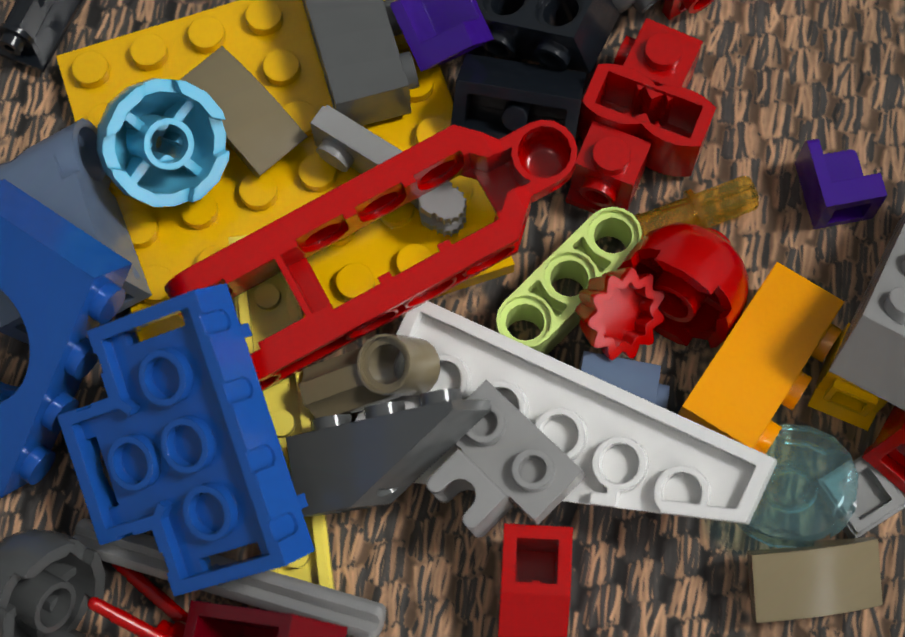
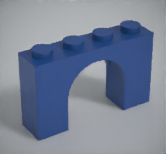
(61, 289)

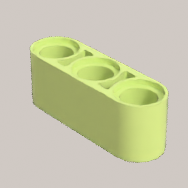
(575, 259)

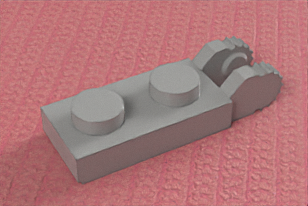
(349, 144)

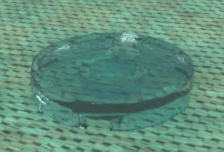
(808, 491)

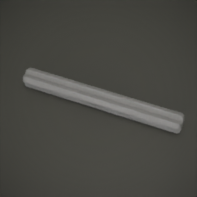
(262, 590)

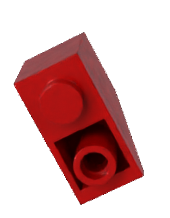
(535, 581)

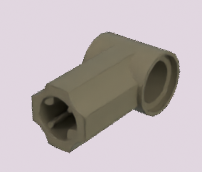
(368, 376)

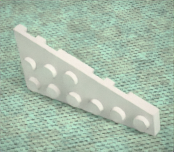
(625, 445)

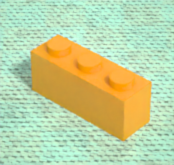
(765, 359)

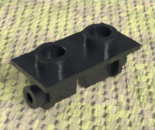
(36, 30)

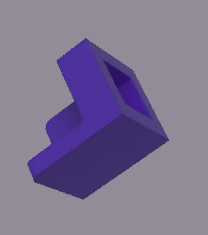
(441, 29)
(836, 186)

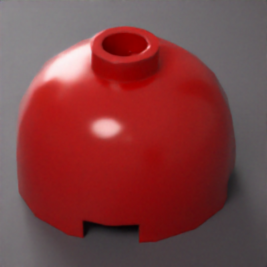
(699, 278)

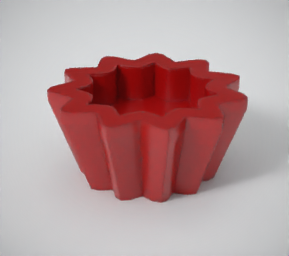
(620, 312)

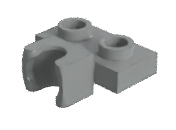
(505, 463)

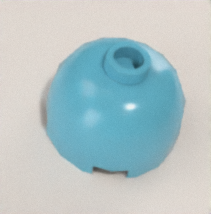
(163, 142)

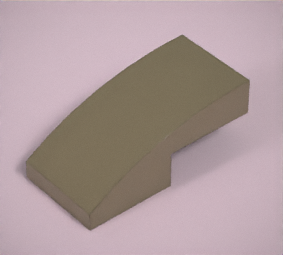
(255, 121)
(814, 579)

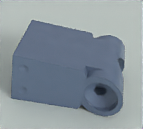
(70, 181)

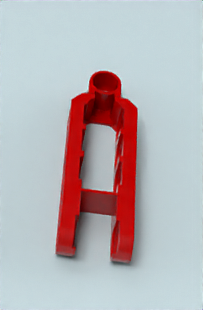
(509, 170)

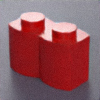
(665, 115)

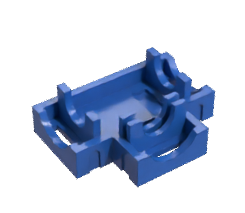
(186, 445)

